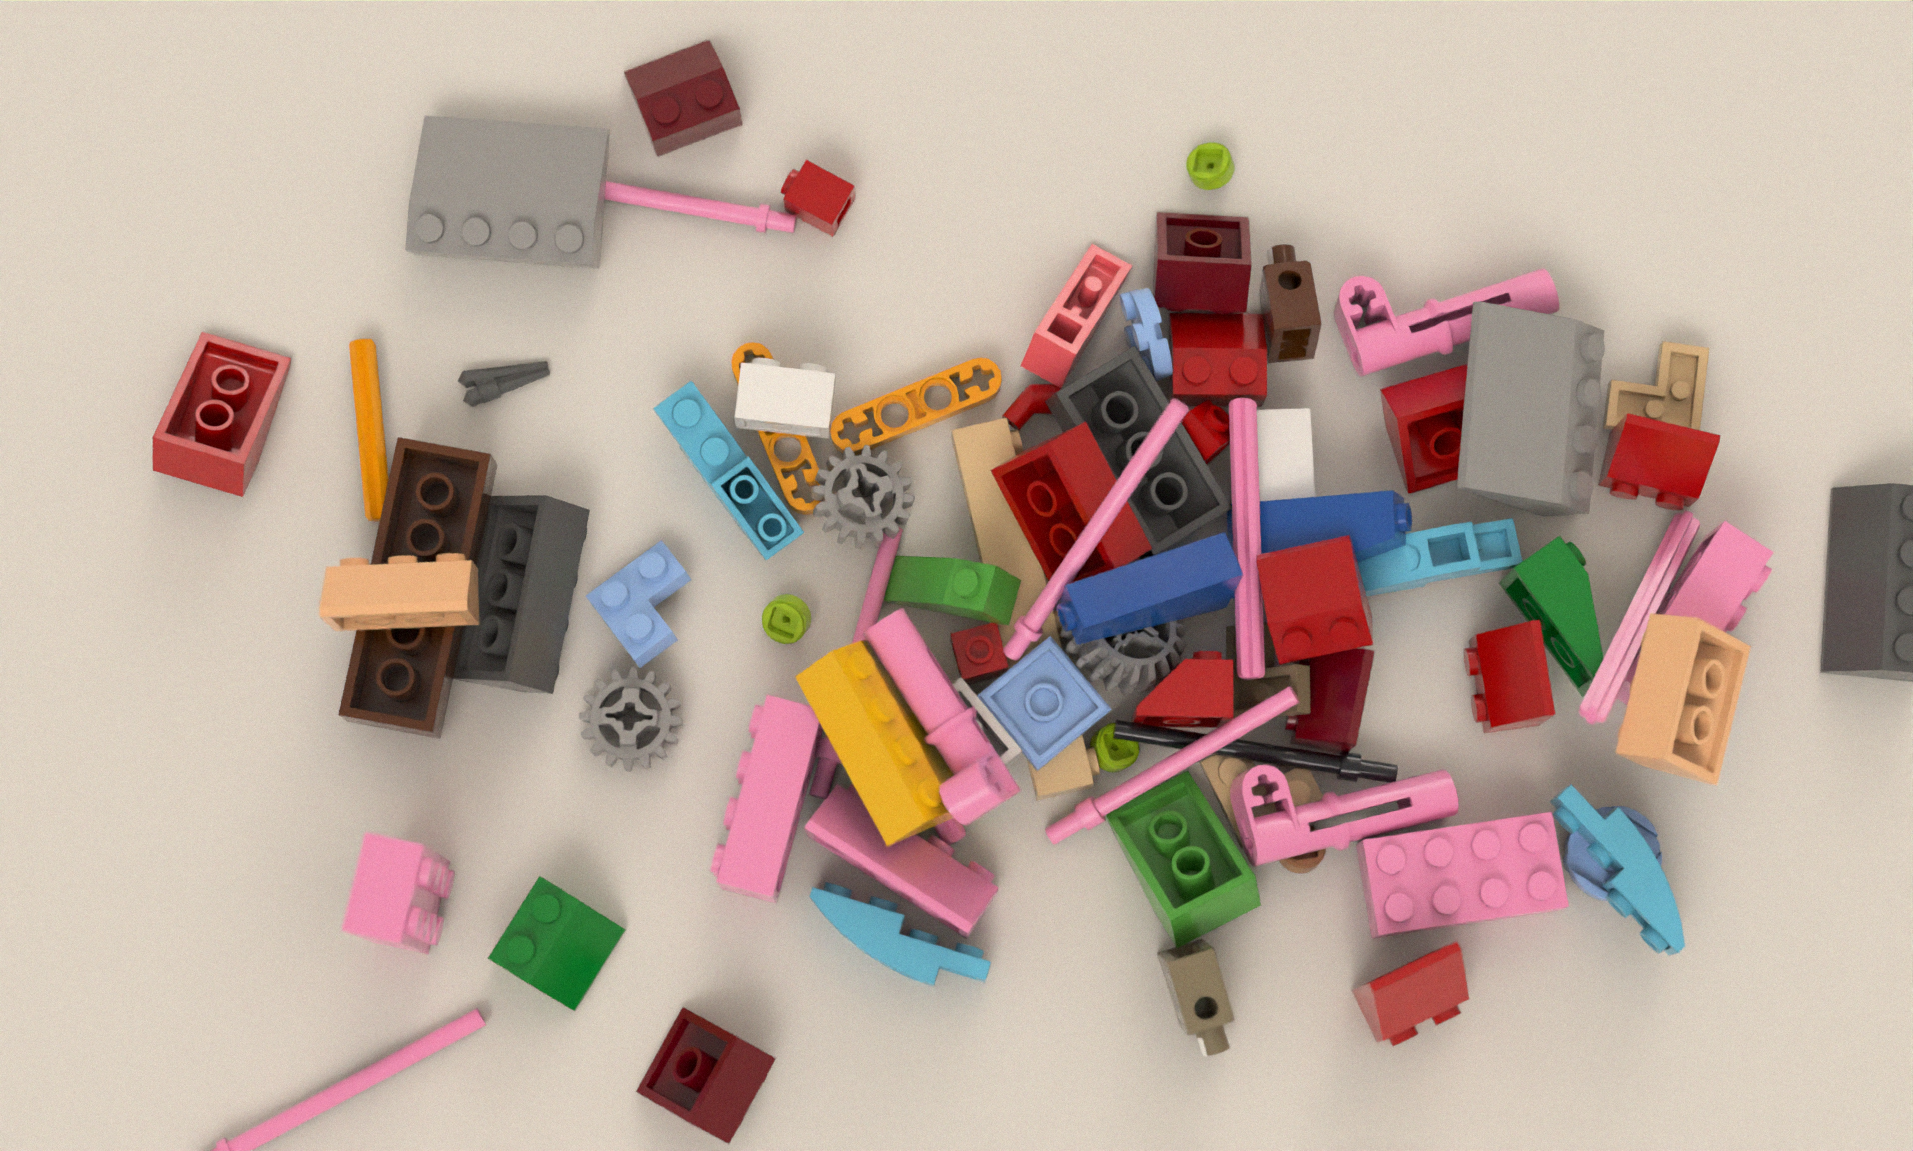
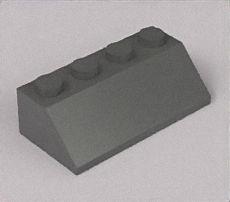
(1121, 408)
(1869, 583)
(524, 593)

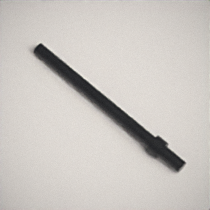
(1347, 766)

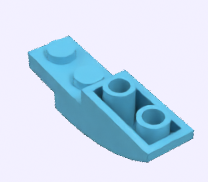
(728, 471)
(1443, 555)
(1638, 881)
(877, 931)

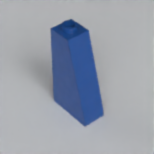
(1372, 519)
(1152, 591)

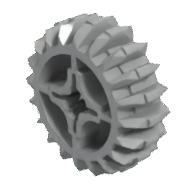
(1134, 662)

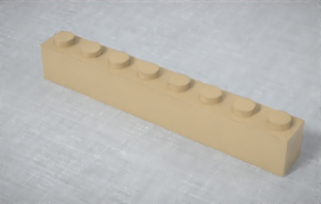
(1004, 544)

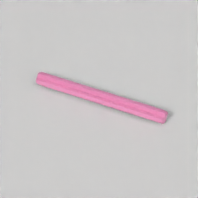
(1246, 537)
(1647, 600)

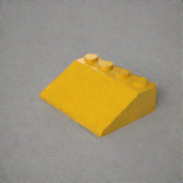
(877, 741)

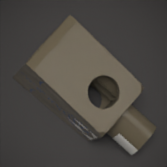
(1194, 974)

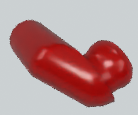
(1028, 403)

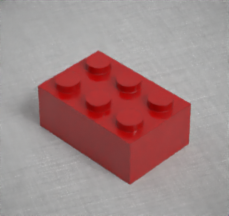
(1056, 494)

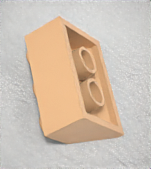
(400, 593)
(1683, 697)

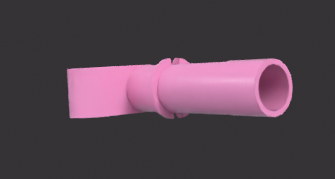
(1430, 328)
(979, 773)
(1287, 830)

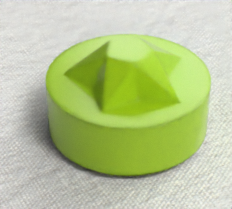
(1210, 166)
(786, 619)
(1113, 753)

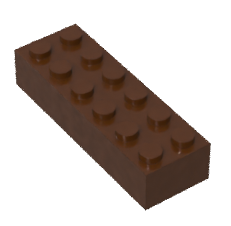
(430, 508)

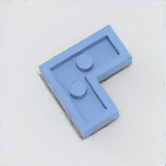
(629, 601)

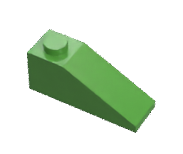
(953, 587)

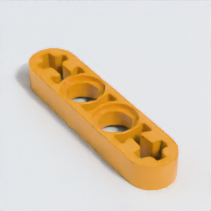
(913, 400)
(770, 439)

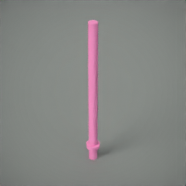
(760, 217)
(1029, 627)
(354, 1084)

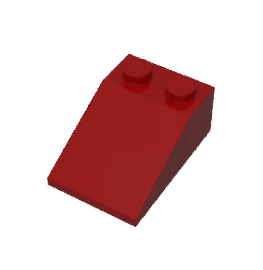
(220, 414)
(1413, 994)

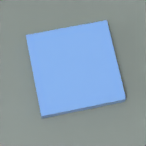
(1044, 703)

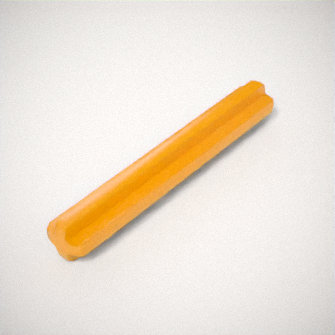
(369, 425)

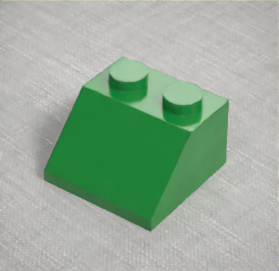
(556, 943)

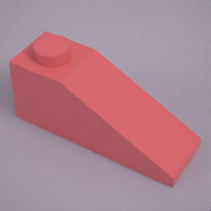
(1075, 316)

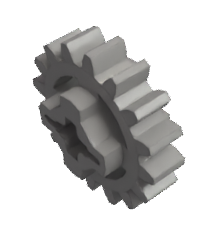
(859, 478)
(631, 698)

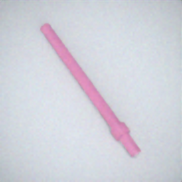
(868, 617)
(1092, 811)

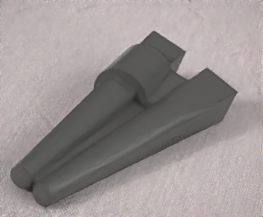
(499, 380)

